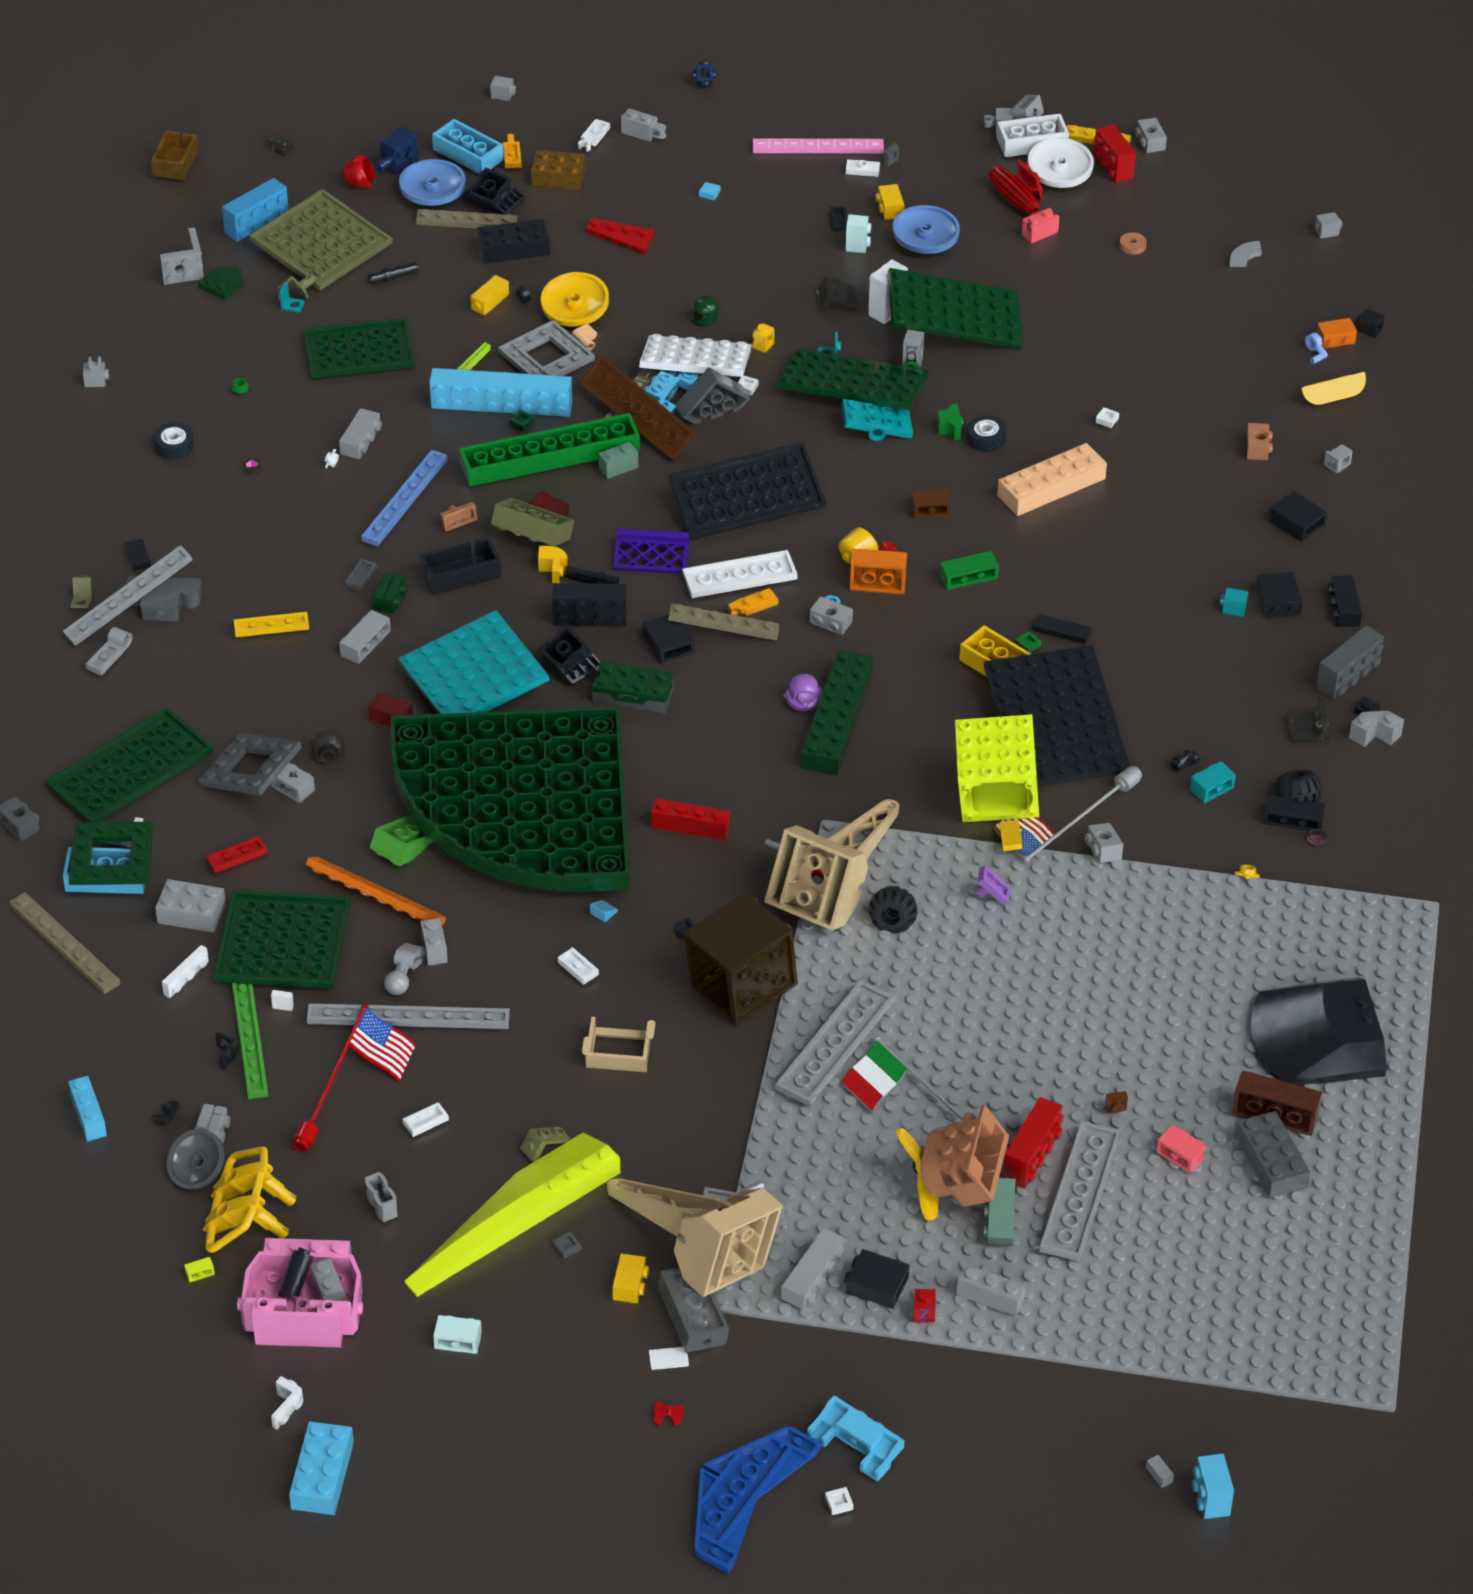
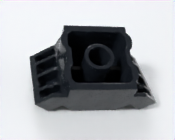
(494, 192)
(570, 655)

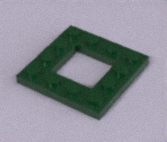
(87, 833)

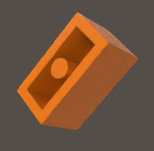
(1337, 333)

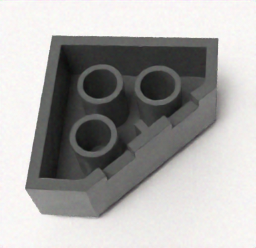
(712, 397)

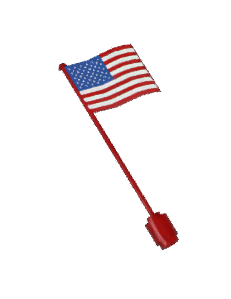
(375, 1043)

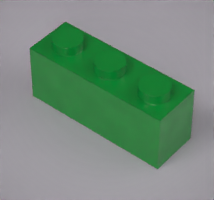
(968, 570)

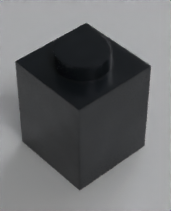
(1370, 323)

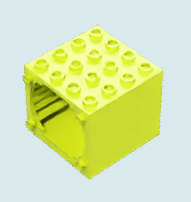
(997, 768)

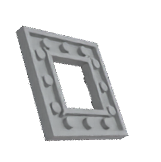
(576, 353)

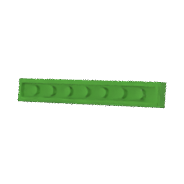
(250, 1040)

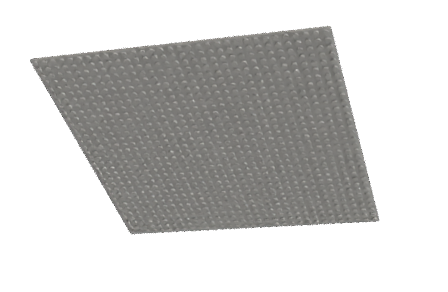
(1089, 992)

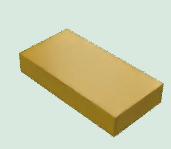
(1010, 835)

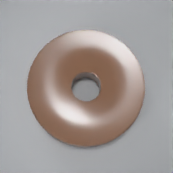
(1133, 243)

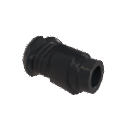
(1182, 761)

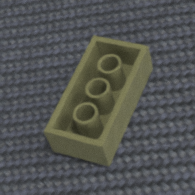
(532, 522)

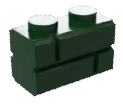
(389, 593)

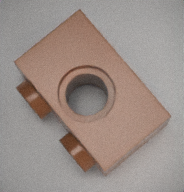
(1259, 441)

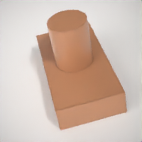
(458, 516)

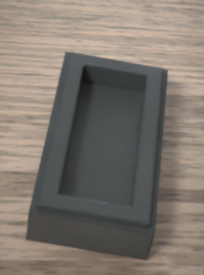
(361, 574)

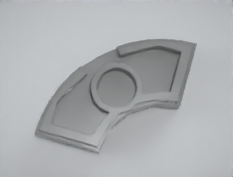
(1244, 253)

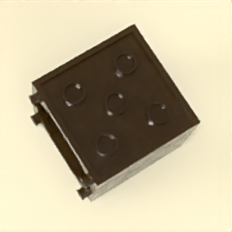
(749, 950)

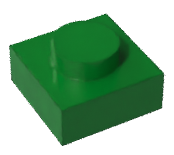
(1028, 642)

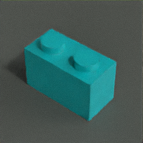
(1212, 782)

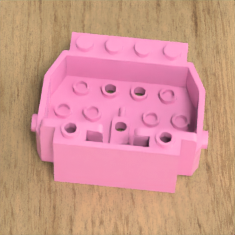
(279, 1316)

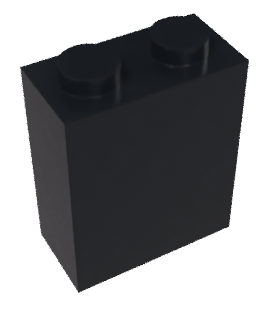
(1298, 516)
(1279, 594)
(668, 639)
(877, 1278)

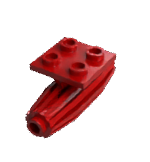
(1018, 188)

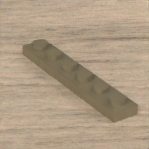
(461, 219)
(723, 621)

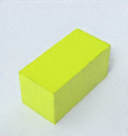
(199, 1269)

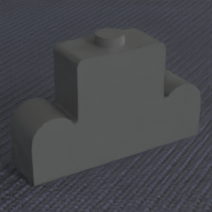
(167, 598)

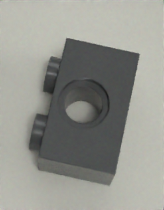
(19, 818)

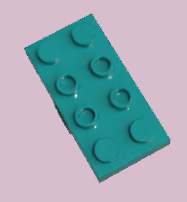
(876, 419)

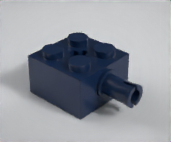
(398, 151)

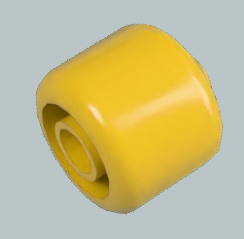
(857, 539)

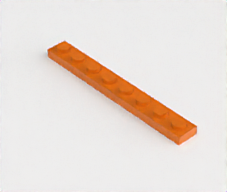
(371, 889)

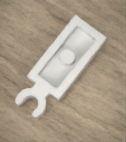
(593, 134)

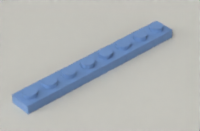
(404, 498)

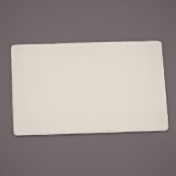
(668, 1358)

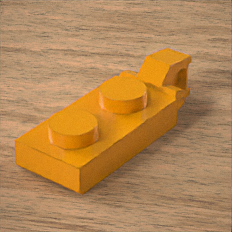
(512, 153)
(753, 603)

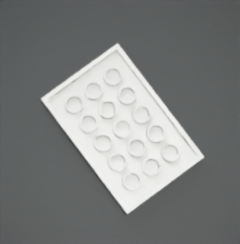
(695, 355)

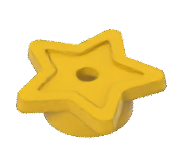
(1247, 871)

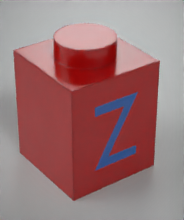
(924, 1305)

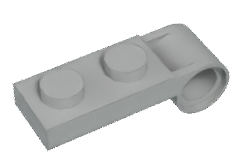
(117, 643)

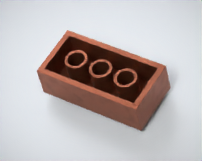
(1295, 1104)

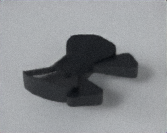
(170, 1109)

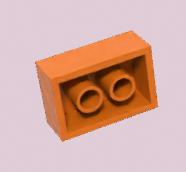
(878, 571)

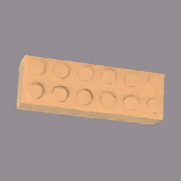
(1051, 479)

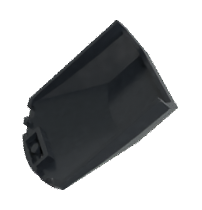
(1319, 1032)

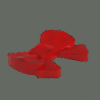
(662, 1410)

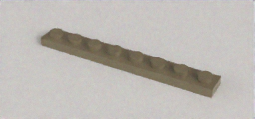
(64, 943)

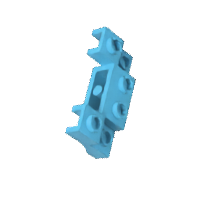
(666, 385)
(859, 1432)

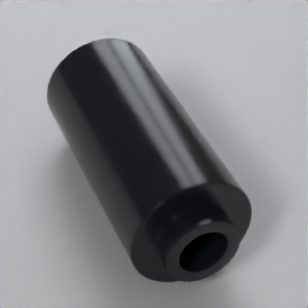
(296, 1272)

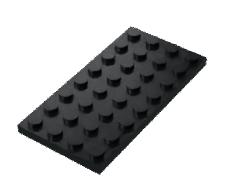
(747, 490)

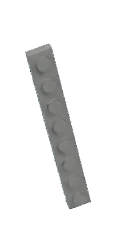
(127, 595)

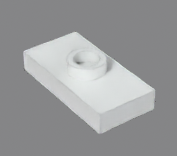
(862, 168)
(425, 1119)

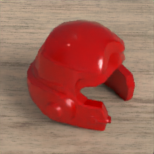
(358, 171)

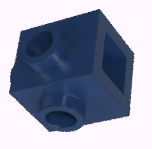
(704, 67)

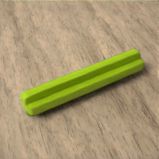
(475, 357)

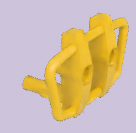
(245, 1208)

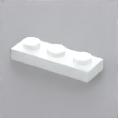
(185, 971)

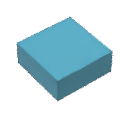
(709, 191)

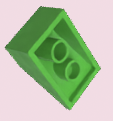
(399, 840)

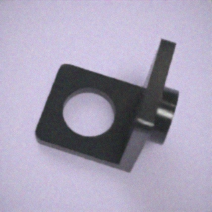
(230, 1052)

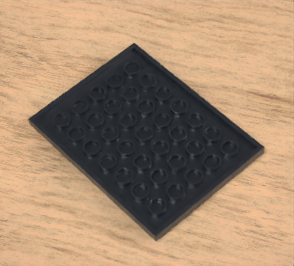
(1069, 709)

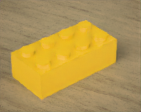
(987, 646)

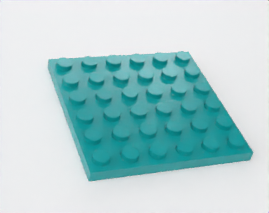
(474, 667)

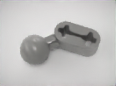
(406, 957)

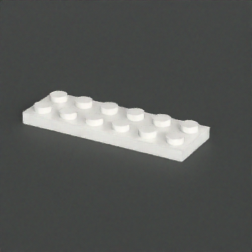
(739, 574)

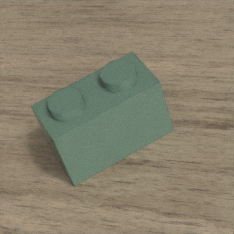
(618, 460)

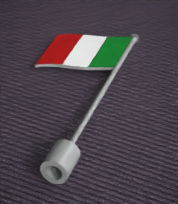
(879, 1074)

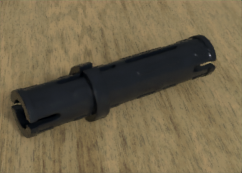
(387, 274)
(586, 575)

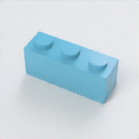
(87, 1108)

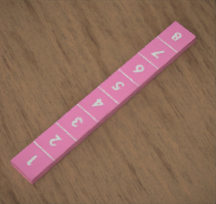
(839, 146)

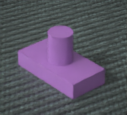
(993, 885)

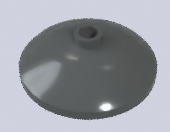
(186, 1158)

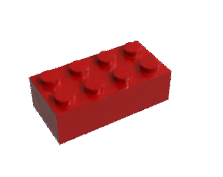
(1033, 1142)

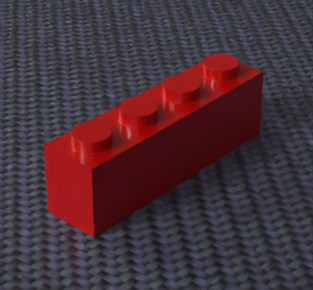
(690, 819)

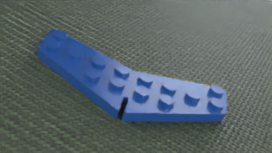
(735, 1483)

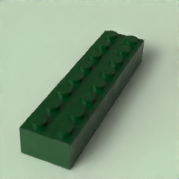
(837, 712)

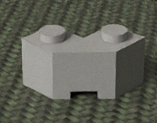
(1376, 724)

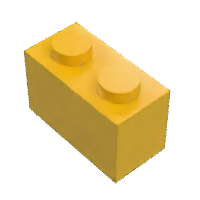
(889, 201)
(629, 1278)

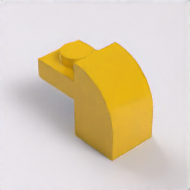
(552, 560)

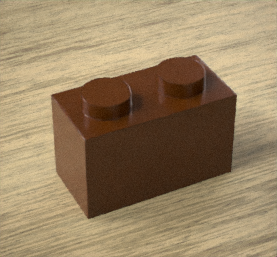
(930, 503)

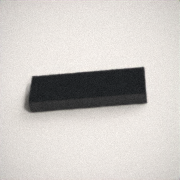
(1062, 628)

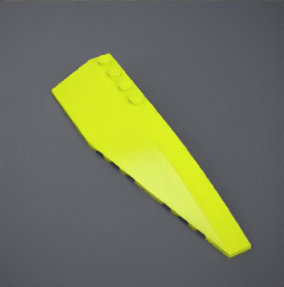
(519, 1205)

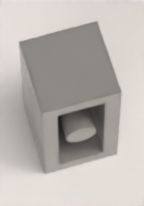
(1159, 1471)

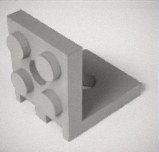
(189, 259)

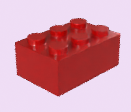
(1114, 153)

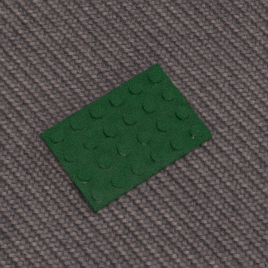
(359, 348)

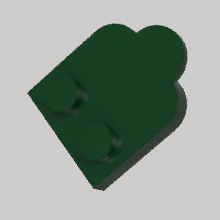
(222, 281)

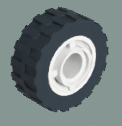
(986, 433)
(173, 440)

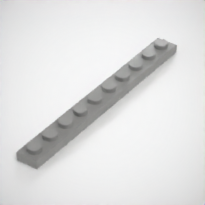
(412, 1016)

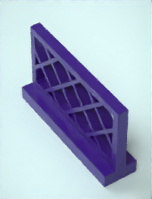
(651, 540)

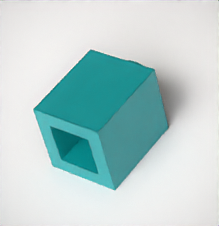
(1234, 602)

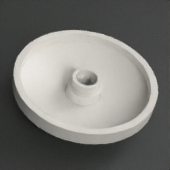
(1061, 162)

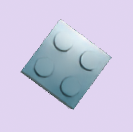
(1213, 1486)

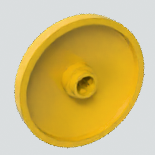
(575, 299)

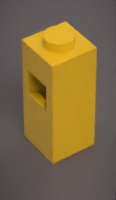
(489, 295)

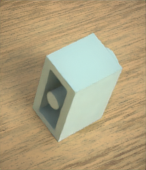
(857, 233)
(457, 1334)

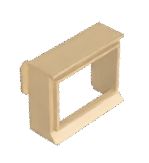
(615, 1061)

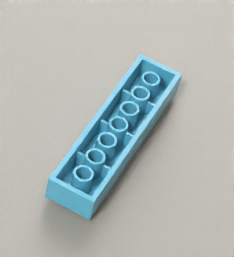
(501, 392)

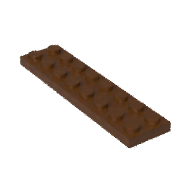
(648, 414)

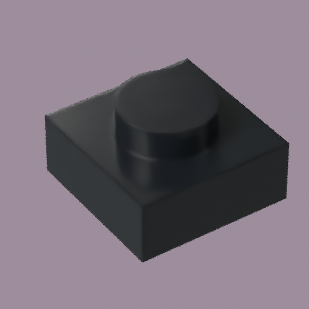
(1366, 705)

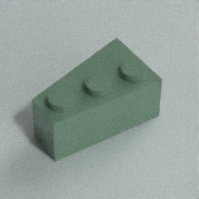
(1001, 1214)

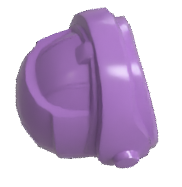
(803, 693)

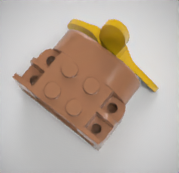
(958, 1161)

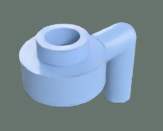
(1314, 343)

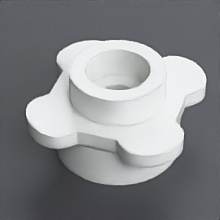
(331, 459)

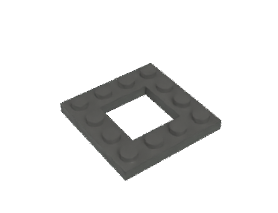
(280, 752)

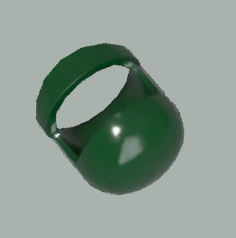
(708, 308)

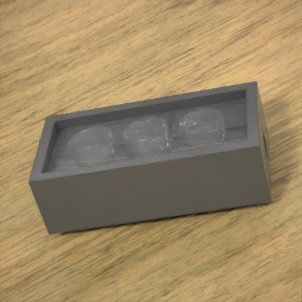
(695, 1317)

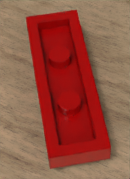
(236, 854)

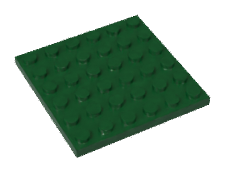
(282, 939)

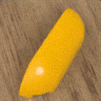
(1334, 389)

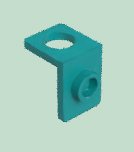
(286, 300)
(833, 350)

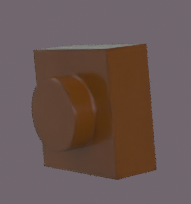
(1116, 1102)

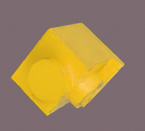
(763, 338)

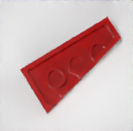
(629, 235)

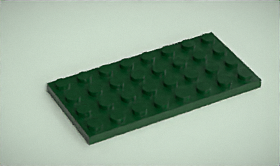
(954, 308)
(853, 379)
(129, 766)

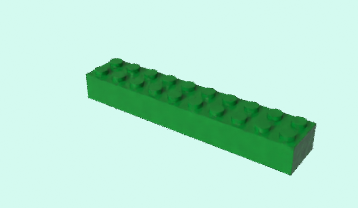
(546, 449)

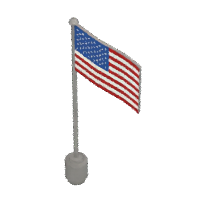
(1037, 834)

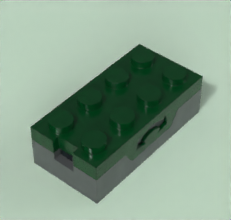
(633, 687)

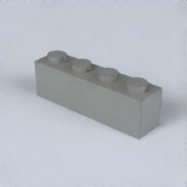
(813, 1268)

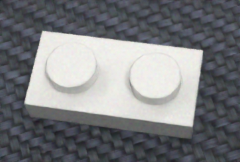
(578, 966)

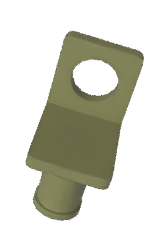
(301, 285)
(81, 591)

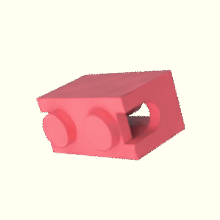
(1040, 225)
(1181, 1148)

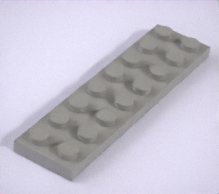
(834, 1043)
(1080, 1191)

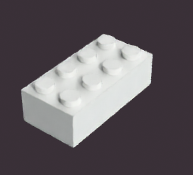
(1021, 135)

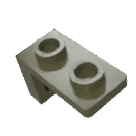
(539, 1137)

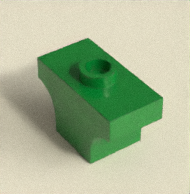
(950, 422)

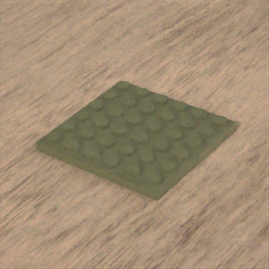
(321, 239)

